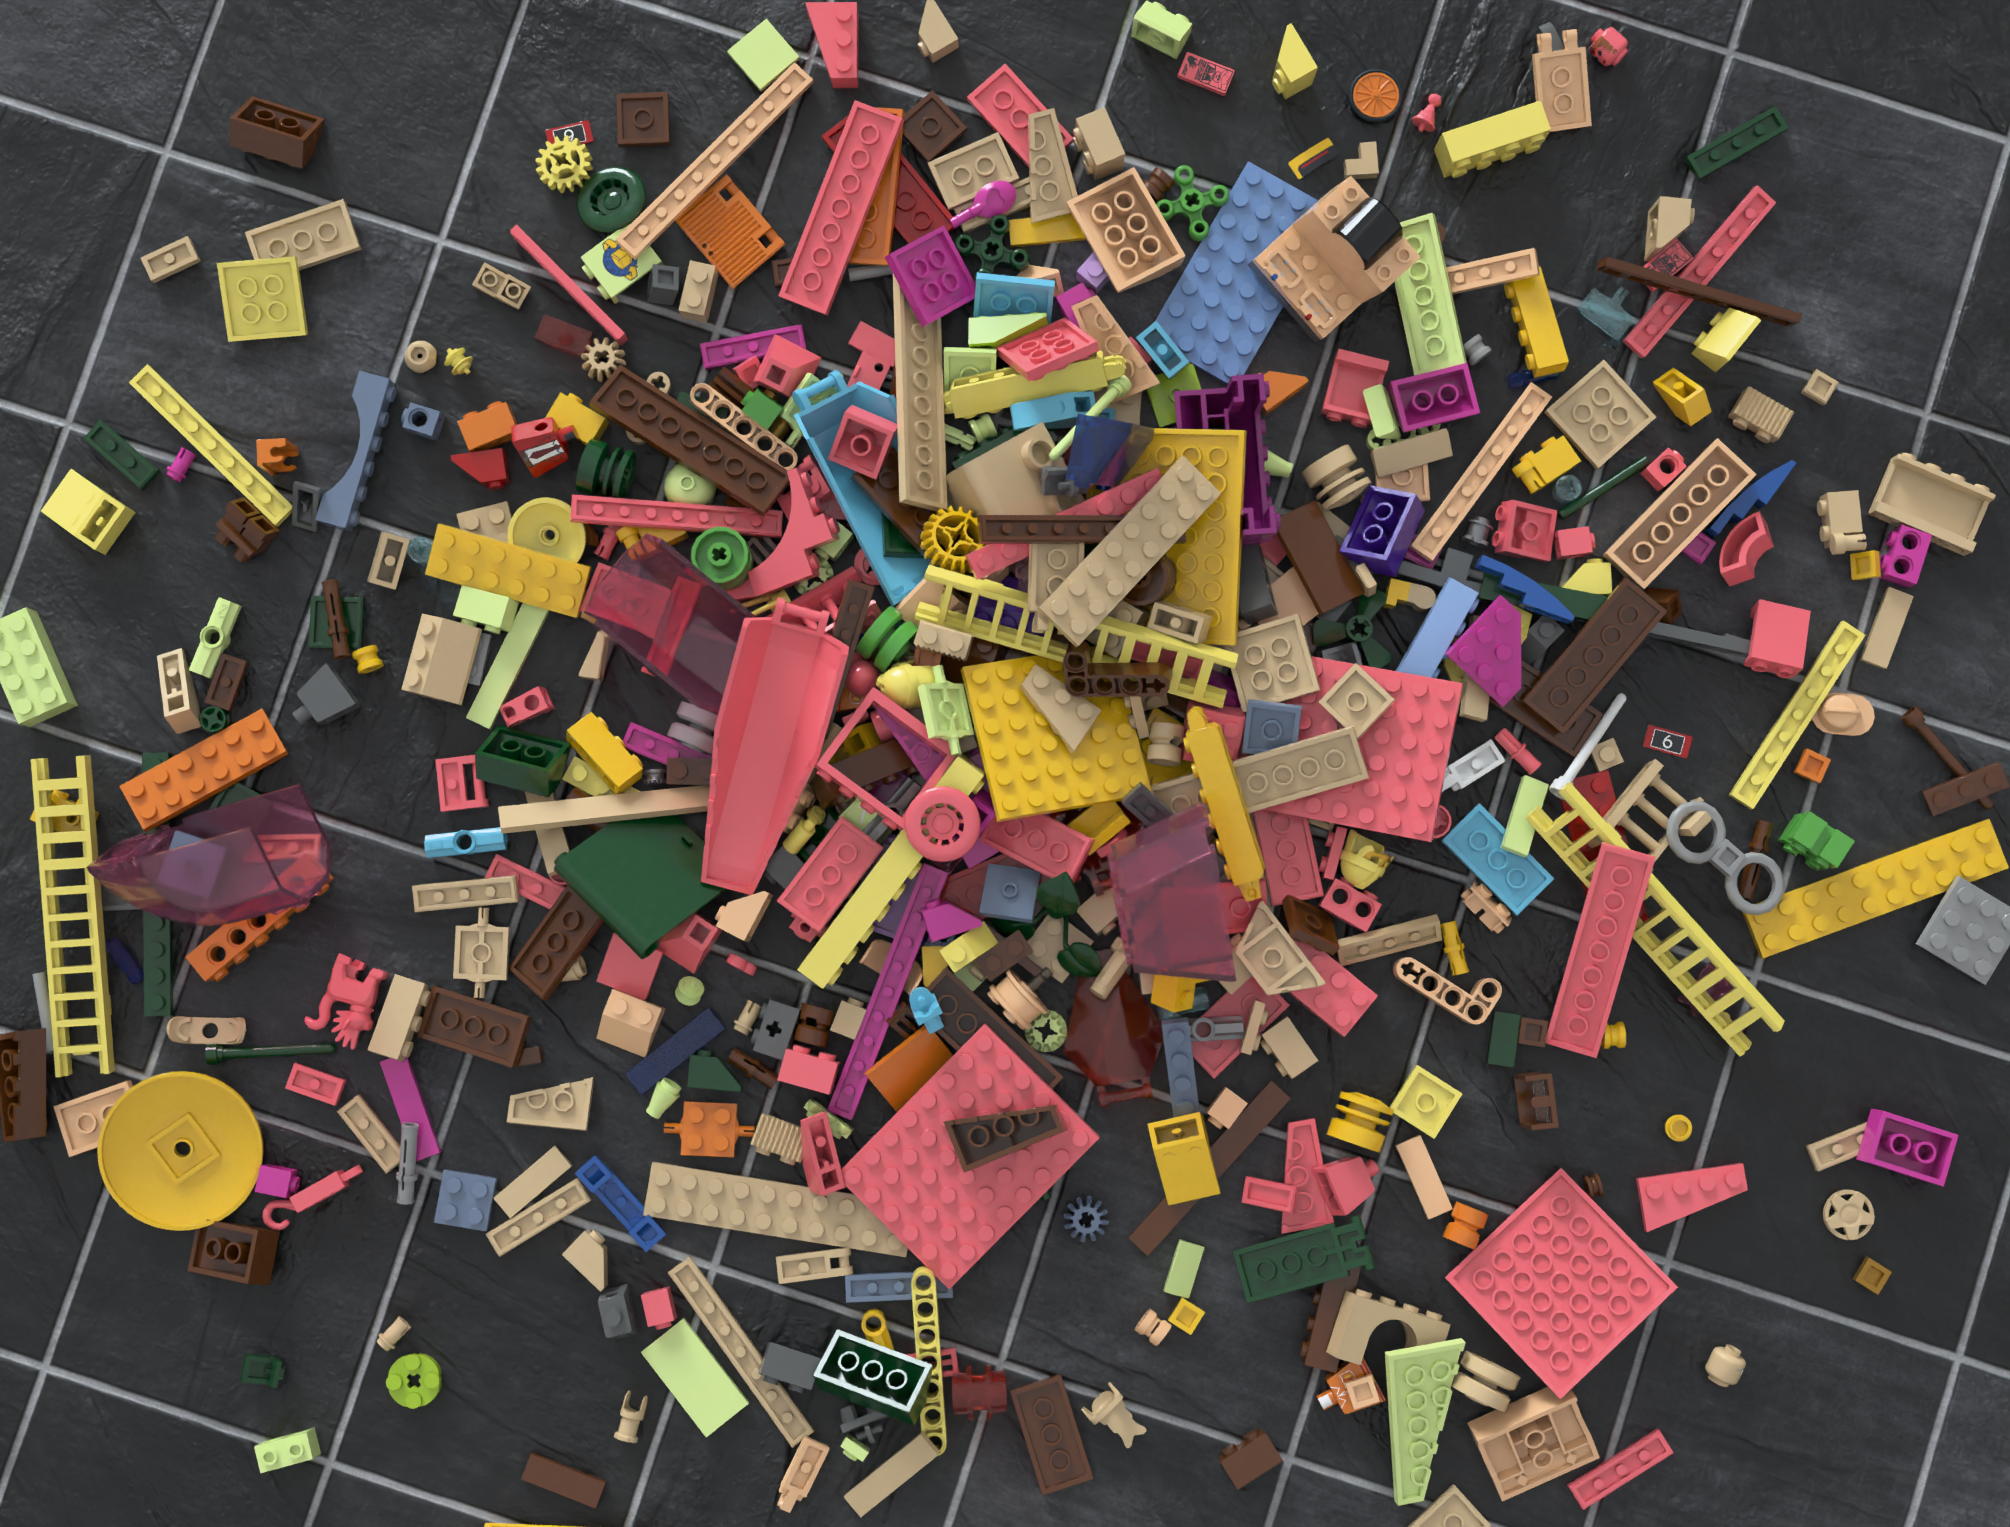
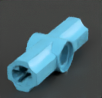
(450, 843)

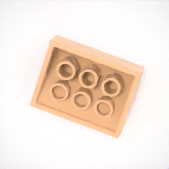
(1126, 231)

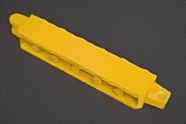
(1225, 803)

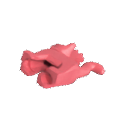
(347, 989)

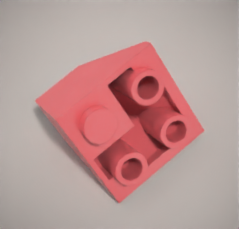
(785, 366)
(690, 941)

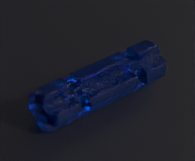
(1526, 377)
(124, 960)

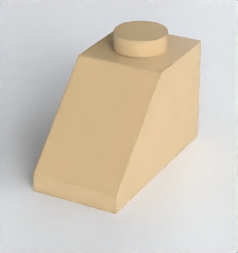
(935, 33)
(590, 1258)

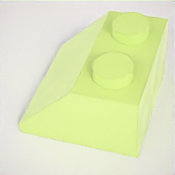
(1161, 28)

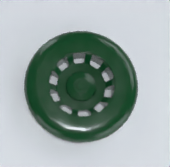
(614, 206)

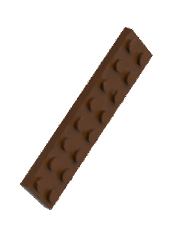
(691, 440)

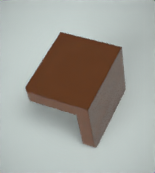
(1669, 600)

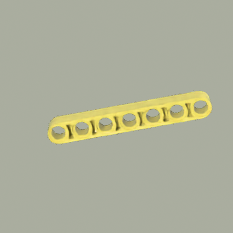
(930, 1347)

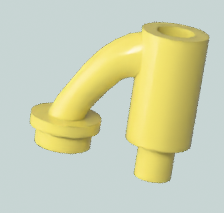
(804, 830)

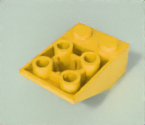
(1184, 1158)

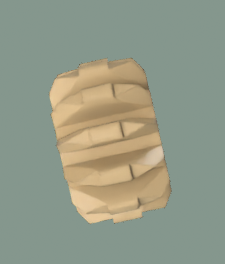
(603, 350)

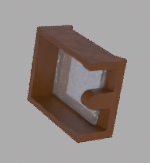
(1535, 1100)

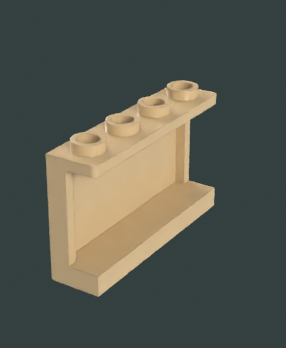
(1931, 502)

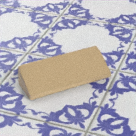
(1411, 453)

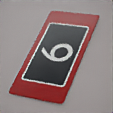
(579, 130)
(1667, 741)

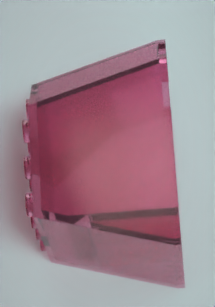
(1172, 899)

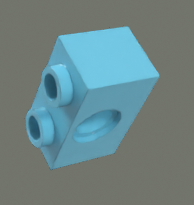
(1163, 350)

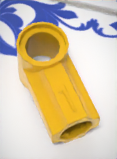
(880, 1334)

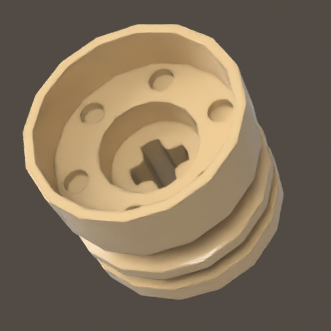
(1336, 478)

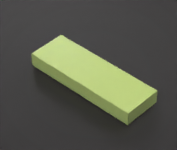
(1519, 831)

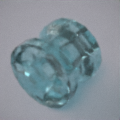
(1562, 493)
(423, 555)

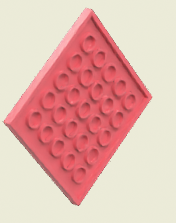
(1561, 1283)

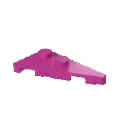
(921, 755)

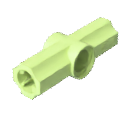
(221, 621)

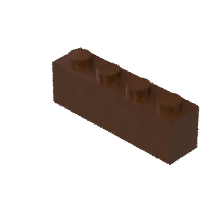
(1322, 1322)

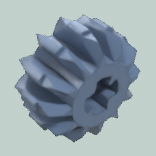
(1077, 1215)

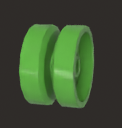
(721, 543)
(884, 637)

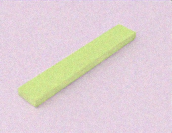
(507, 665)

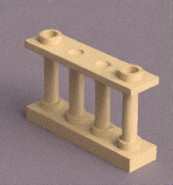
(1633, 796)

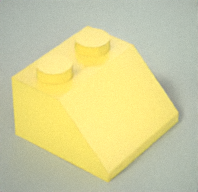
(1294, 66)
(1724, 338)

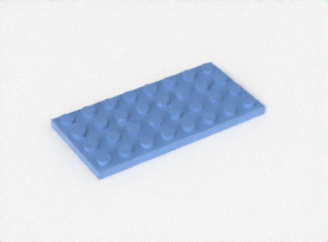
(1219, 304)

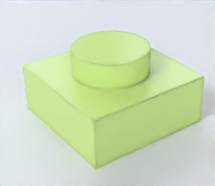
(854, 1449)

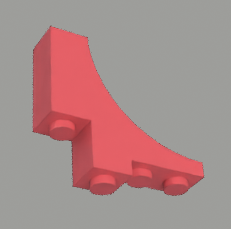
(806, 530)

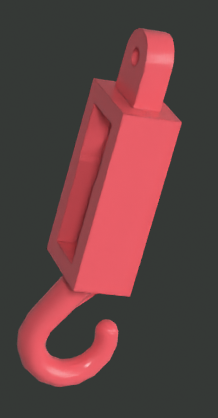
(310, 1196)

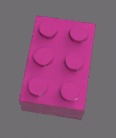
(1907, 1147)

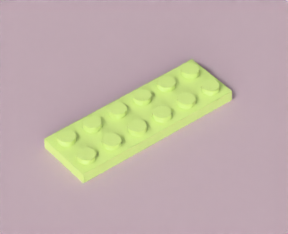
(1428, 301)

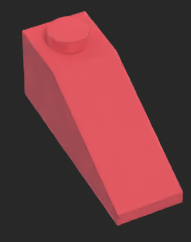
(820, 1155)

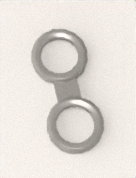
(1725, 858)

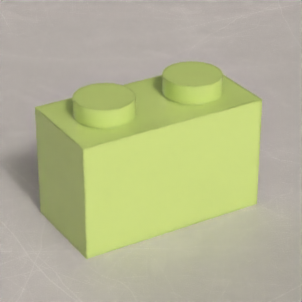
(486, 609)

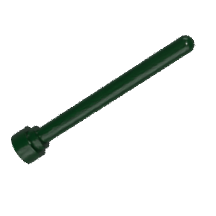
(215, 1053)

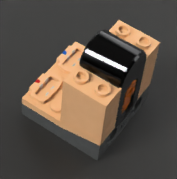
(1334, 258)

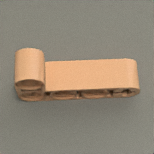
(1442, 986)

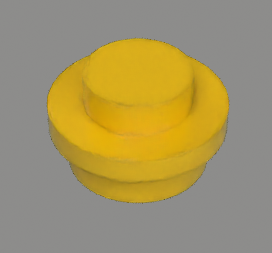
(1678, 1127)

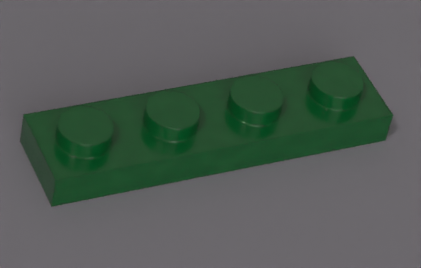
(1736, 143)

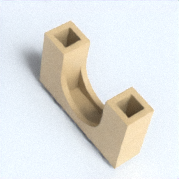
(1362, 1314)

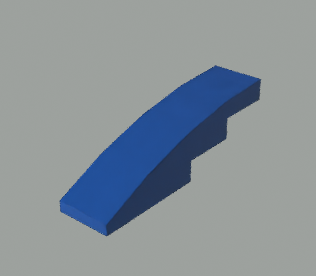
(1756, 494)
(1532, 594)

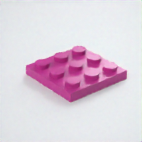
(932, 275)

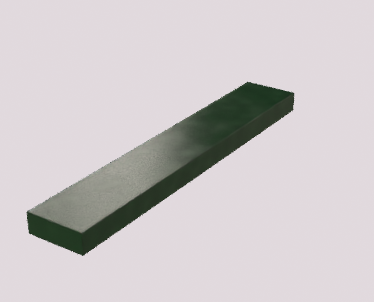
(1579, 603)

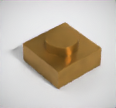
(1872, 1275)

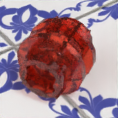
(979, 1392)

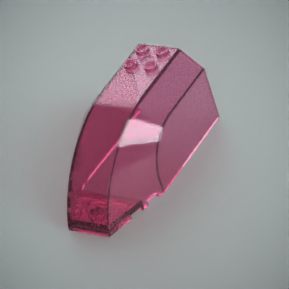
(669, 620)
(252, 863)

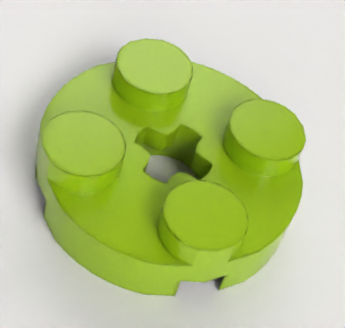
(409, 1395)

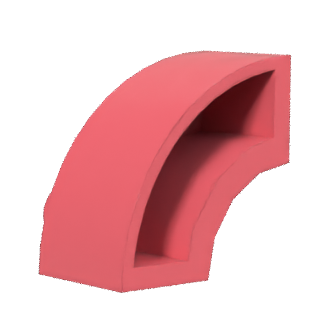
(1743, 549)

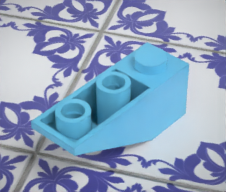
(1054, 411)

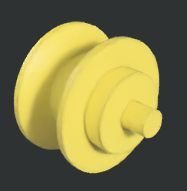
(458, 361)

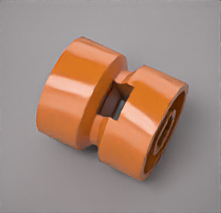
(1465, 1226)

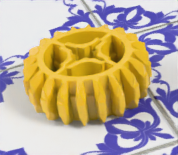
(938, 529)

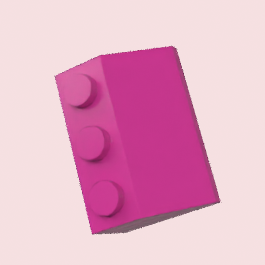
(1433, 397)

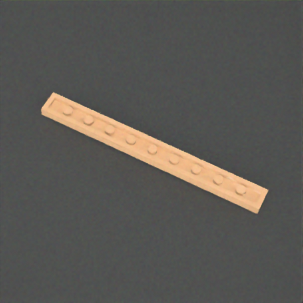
(714, 161)

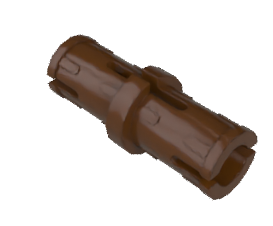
(753, 1068)

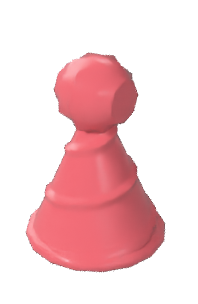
(1426, 118)

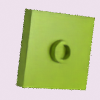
(1162, 394)

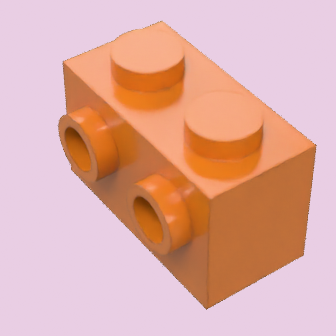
(487, 427)

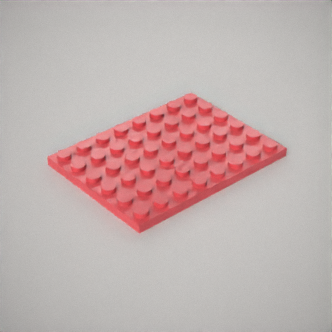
(1401, 750)
(916, 1180)

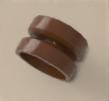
(1157, 586)

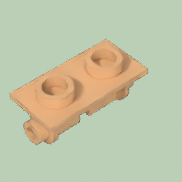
(1494, 914)

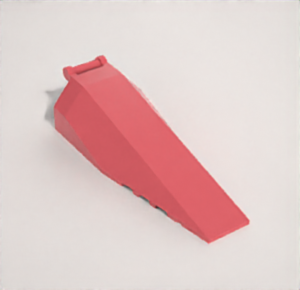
(767, 739)

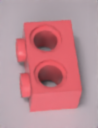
(1347, 910)

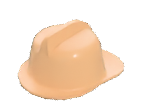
(1844, 714)

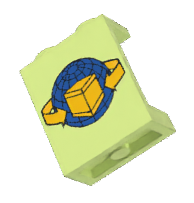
(615, 267)

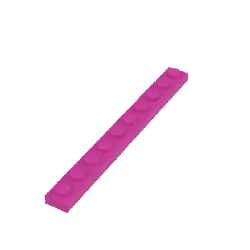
(886, 994)

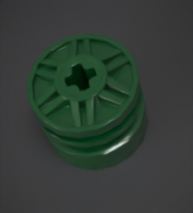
(600, 469)

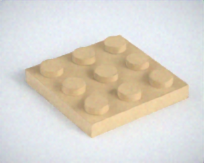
(1600, 414)
(1273, 662)

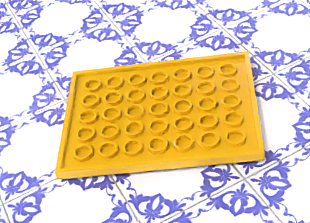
(1211, 556)

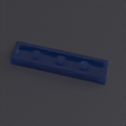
(675, 1051)

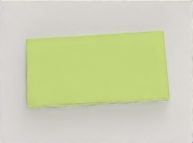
(695, 1377)

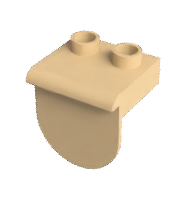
(1009, 479)

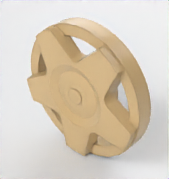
(1848, 1214)

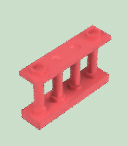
(827, 598)

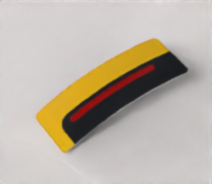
(1313, 158)

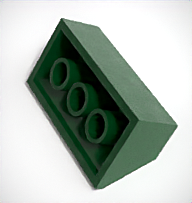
(874, 1377)

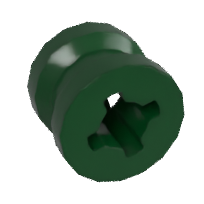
(209, 718)

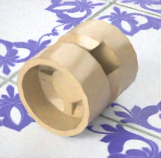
(1165, 744)

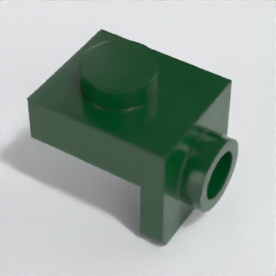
(262, 1370)

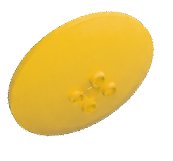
(156, 1181)

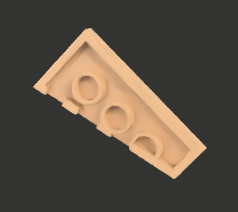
(1111, 340)

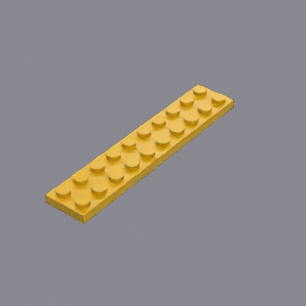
(1877, 888)

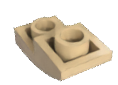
(501, 286)

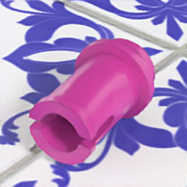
(180, 465)

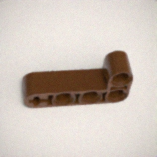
(1117, 674)

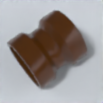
(1158, 184)

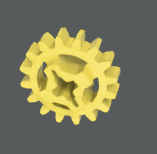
(563, 153)

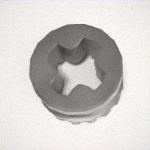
(655, 776)

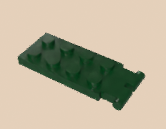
(1302, 1260)

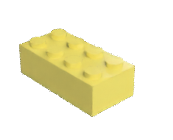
(1492, 140)

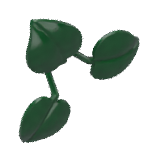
(1059, 900)

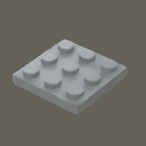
(1968, 930)

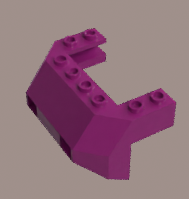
(1238, 409)

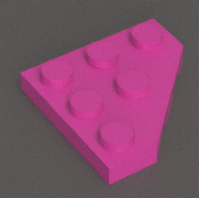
(1492, 651)

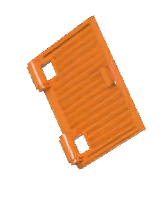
(729, 232)

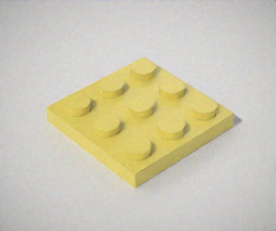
(262, 298)

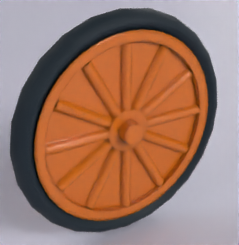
(1375, 95)

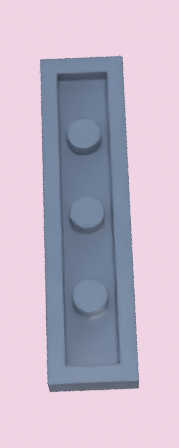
(1180, 1066)
(887, 1286)

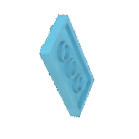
(1507, 875)

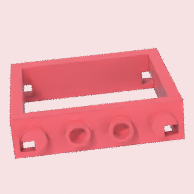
(907, 721)

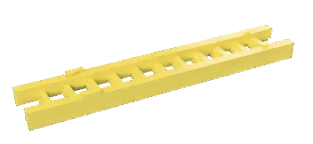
(1056, 650)
(52, 917)
(1658, 949)

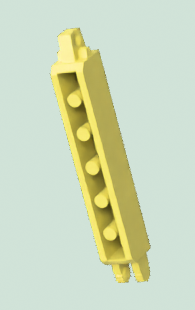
(1005, 386)

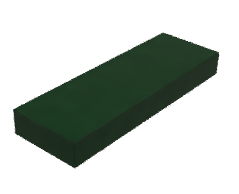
(121, 454)

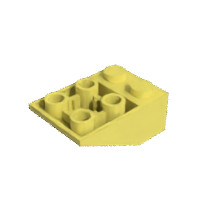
(87, 512)

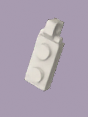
(1472, 766)

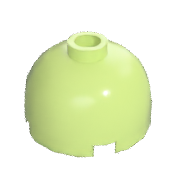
(687, 487)

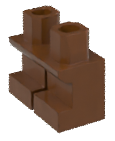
(246, 529)

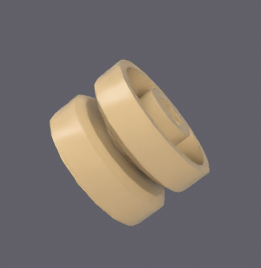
(1484, 1383)

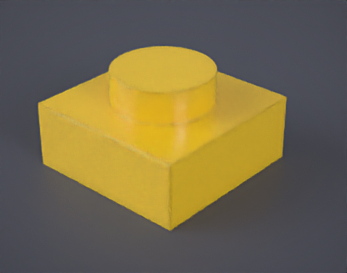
(1865, 565)
(1186, 1315)

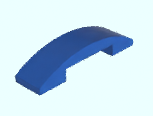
(621, 1202)

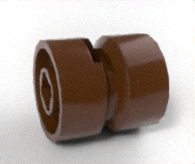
(811, 1034)

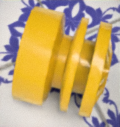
(1360, 1121)

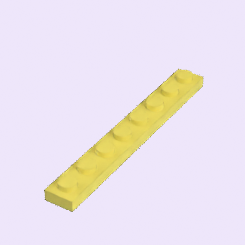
(212, 445)
(1796, 715)

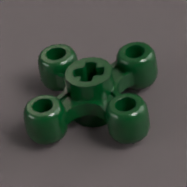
(994, 242)

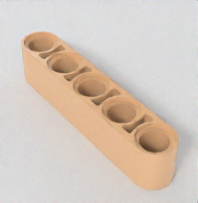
(737, 417)

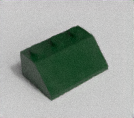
(522, 760)

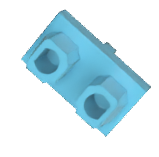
(926, 1009)

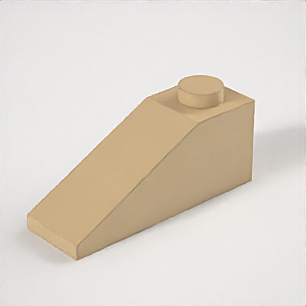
(178, 692)

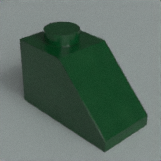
(711, 1073)

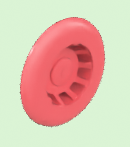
(942, 824)

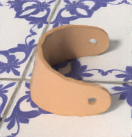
(875, 959)

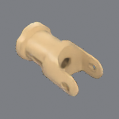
(630, 1420)

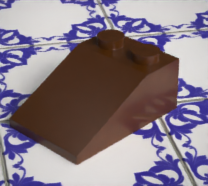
(234, 1252)

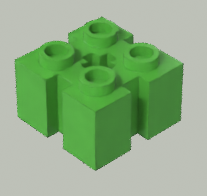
(1815, 841)

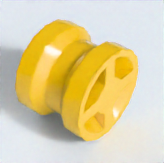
(367, 659)
(1614, 1036)

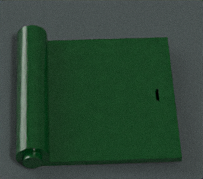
(640, 877)

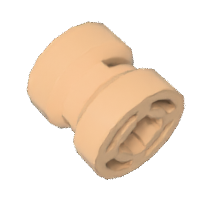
(1148, 1323)

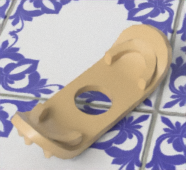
(190, 1030)

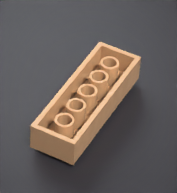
(1679, 514)

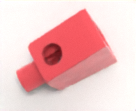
(1346, 1183)

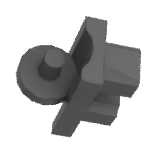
(1055, 482)
(852, 1422)

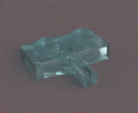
(1607, 312)

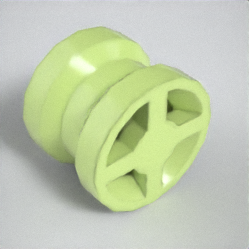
(983, 428)

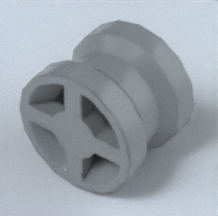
(1476, 350)

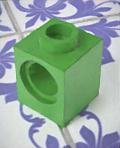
(761, 408)

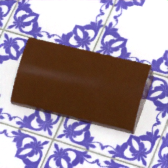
(1318, 558)

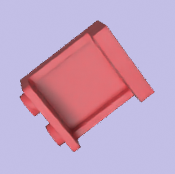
(1348, 380)
(1777, 638)

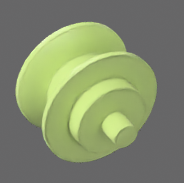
(689, 990)

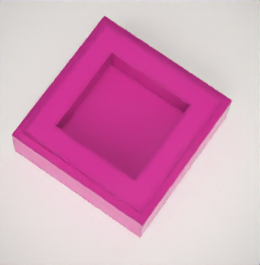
(1699, 548)

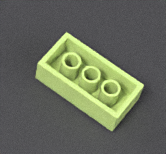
(31, 670)

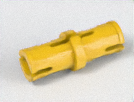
(1454, 948)

